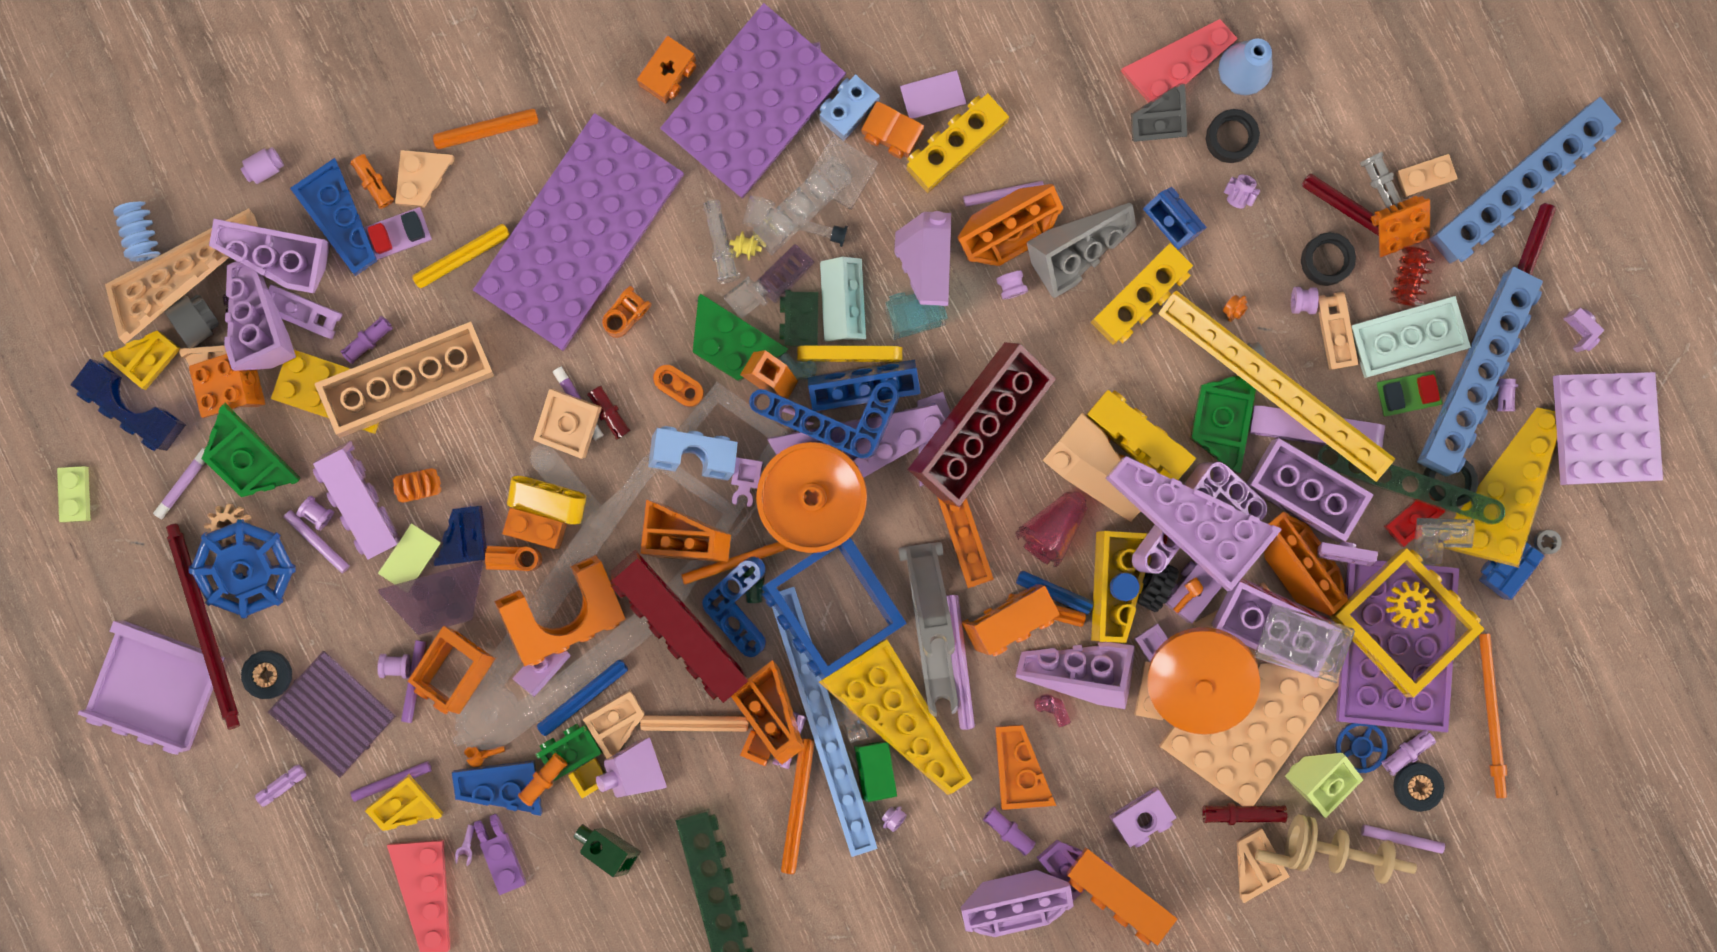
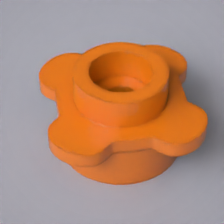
(1235, 307)

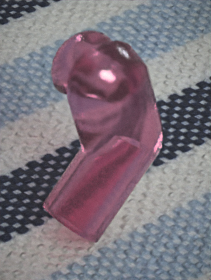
(1055, 706)

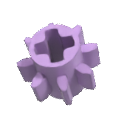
(1241, 191)

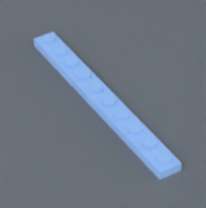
(828, 740)

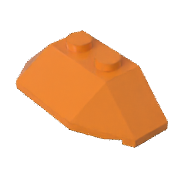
(1008, 224)
(1295, 561)

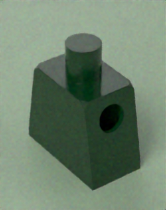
(614, 857)

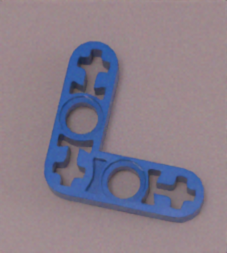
(728, 607)

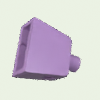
(632, 771)

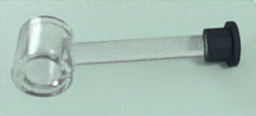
(760, 208)

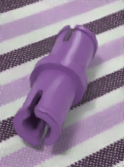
(366, 339)
(1009, 831)

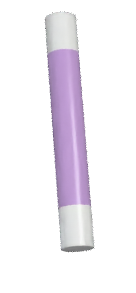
(180, 486)

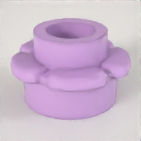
(893, 818)

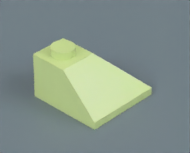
(1324, 780)

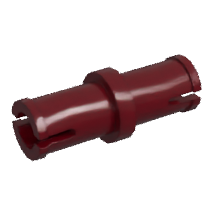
(609, 412)

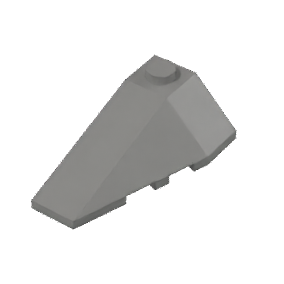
(1070, 249)

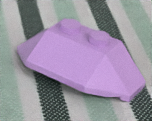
(1016, 903)

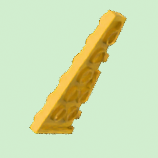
(1518, 485)
(889, 703)

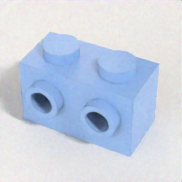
(848, 107)

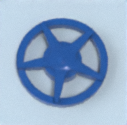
(1362, 746)

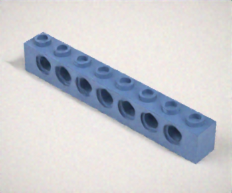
(1595, 116)
(1435, 453)

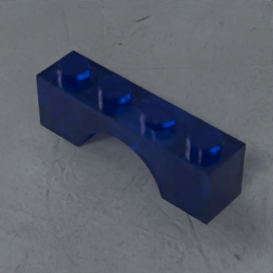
(102, 386)

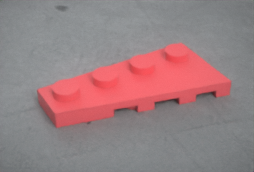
(1179, 60)

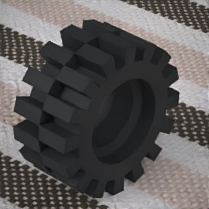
(1157, 588)

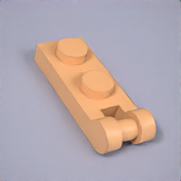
(1337, 332)

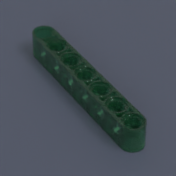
(1421, 494)

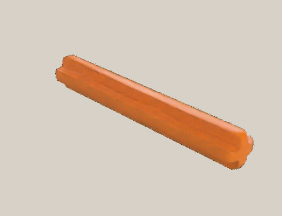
(485, 129)

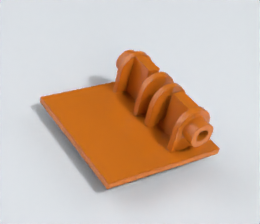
(1403, 225)

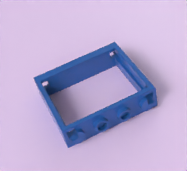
(801, 640)

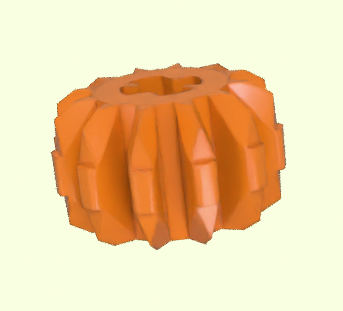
(417, 485)

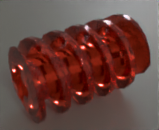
(1411, 276)

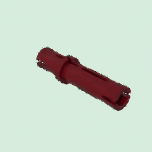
(1244, 814)

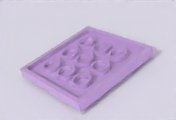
(1607, 428)

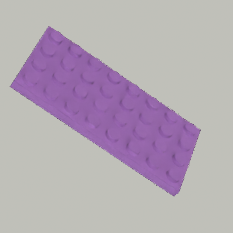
(578, 232)

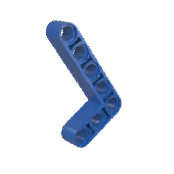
(828, 425)

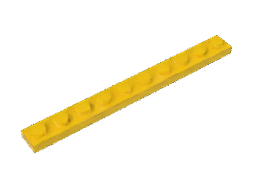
(1276, 386)

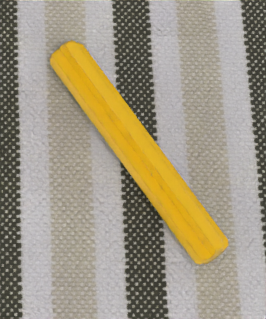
(461, 256)

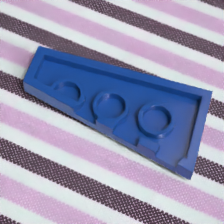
(334, 212)

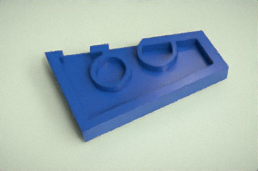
(496, 785)

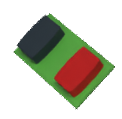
(1409, 393)

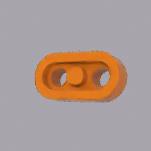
(678, 386)

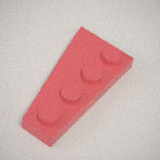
(424, 891)

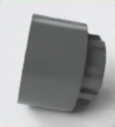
(192, 319)

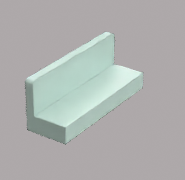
(843, 299)

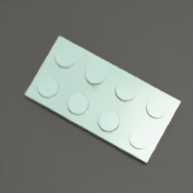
(1410, 337)

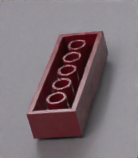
(982, 424)
(678, 626)

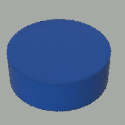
(1124, 587)

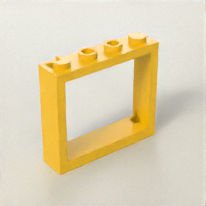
(1376, 654)

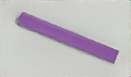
(410, 698)
(390, 781)

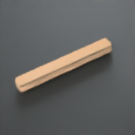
(694, 723)

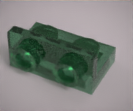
(800, 318)

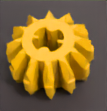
(1406, 614)

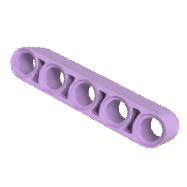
(1279, 424)

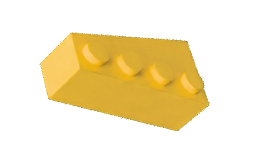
(1113, 556)

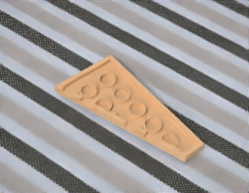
(159, 283)

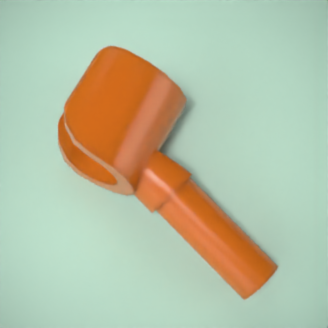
(1194, 588)
(477, 757)

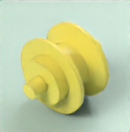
(745, 245)

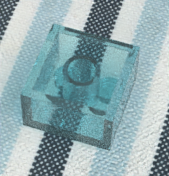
(909, 317)

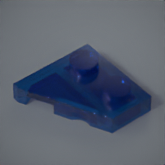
(464, 538)

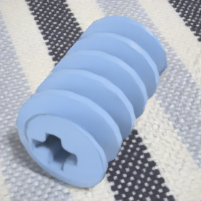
(134, 231)

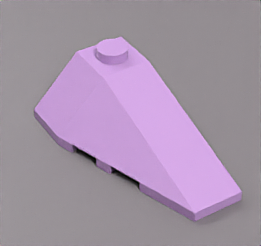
(281, 256)
(925, 256)
(255, 327)

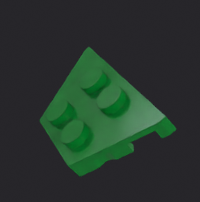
(727, 339)
(1224, 420)
(244, 457)

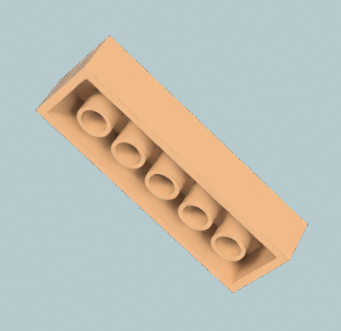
(404, 380)

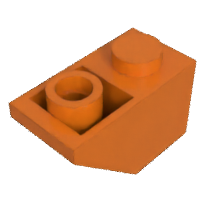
(769, 374)

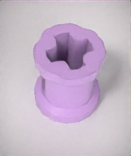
(315, 513)
(394, 666)

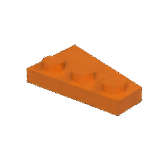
(1019, 772)

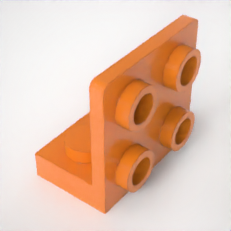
(219, 384)

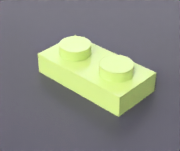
(73, 494)

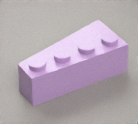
(356, 501)

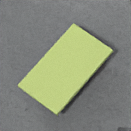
(409, 556)

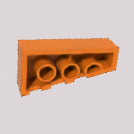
(1120, 896)

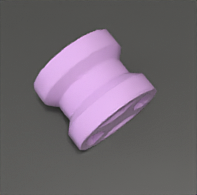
(1012, 285)
(1304, 300)

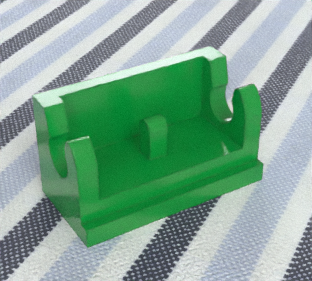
(875, 771)

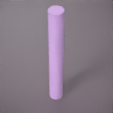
(994, 195)
(316, 541)
(1403, 839)

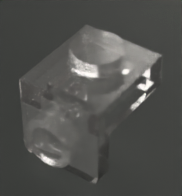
(746, 296)

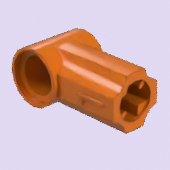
(510, 558)

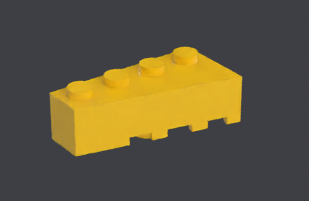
(1139, 437)

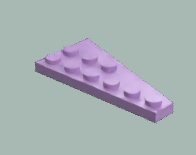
(904, 433)
(1204, 527)

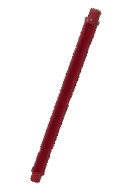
(203, 628)

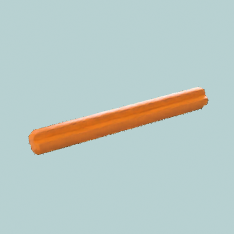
(797, 807)

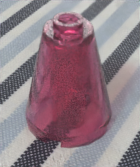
(1054, 528)

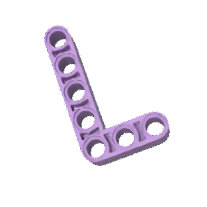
(1218, 488)

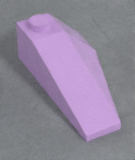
(1088, 673)

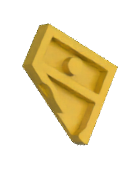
(144, 358)
(403, 805)

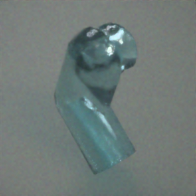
(800, 370)

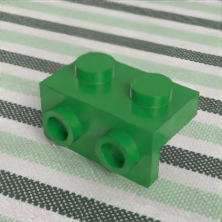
(575, 748)

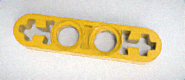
(850, 353)

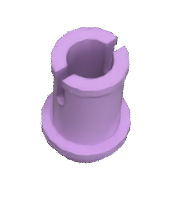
(1506, 394)

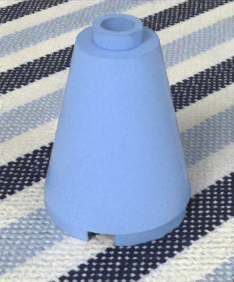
(1246, 66)

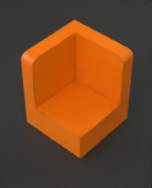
(755, 749)

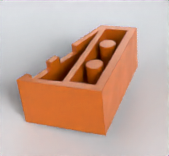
(680, 536)
(1011, 620)
(769, 712)

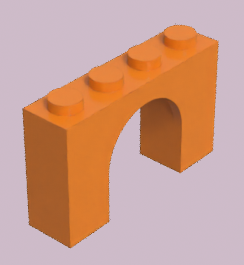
(598, 612)

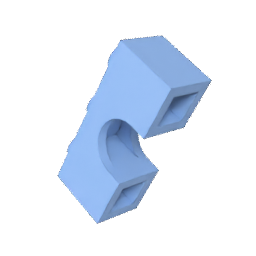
(716, 453)

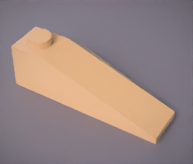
(1085, 460)

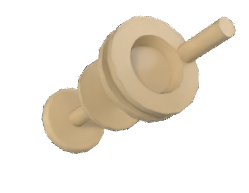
(1303, 843)

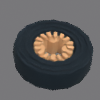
(256, 665)
(1431, 792)

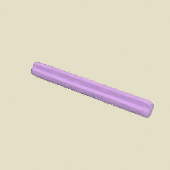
(959, 665)

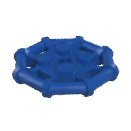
(248, 555)

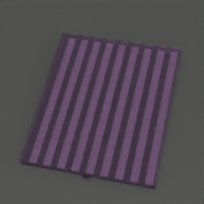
(331, 714)

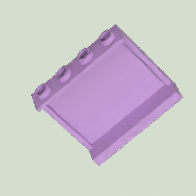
(151, 688)

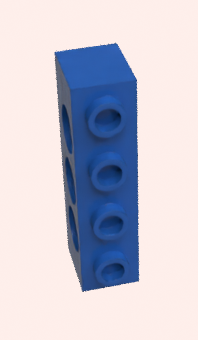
(857, 385)

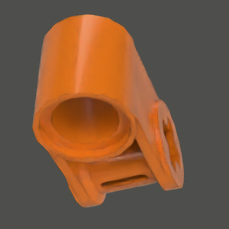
(626, 311)

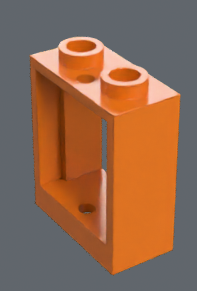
(432, 661)

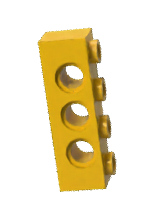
(931, 175)
(1169, 261)

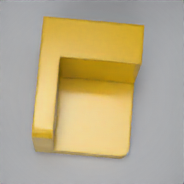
(585, 777)

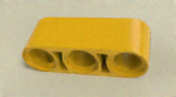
(546, 500)

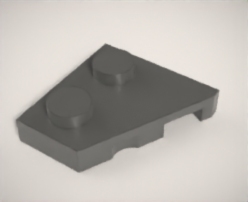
(1161, 117)

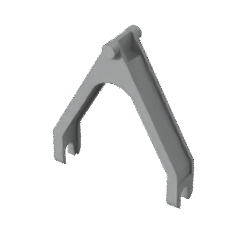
(932, 622)

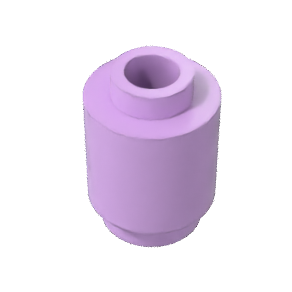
(261, 165)

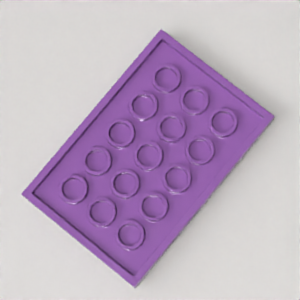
(753, 100)
(1363, 690)

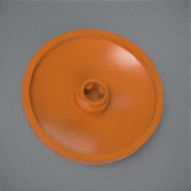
(811, 497)
(1203, 680)

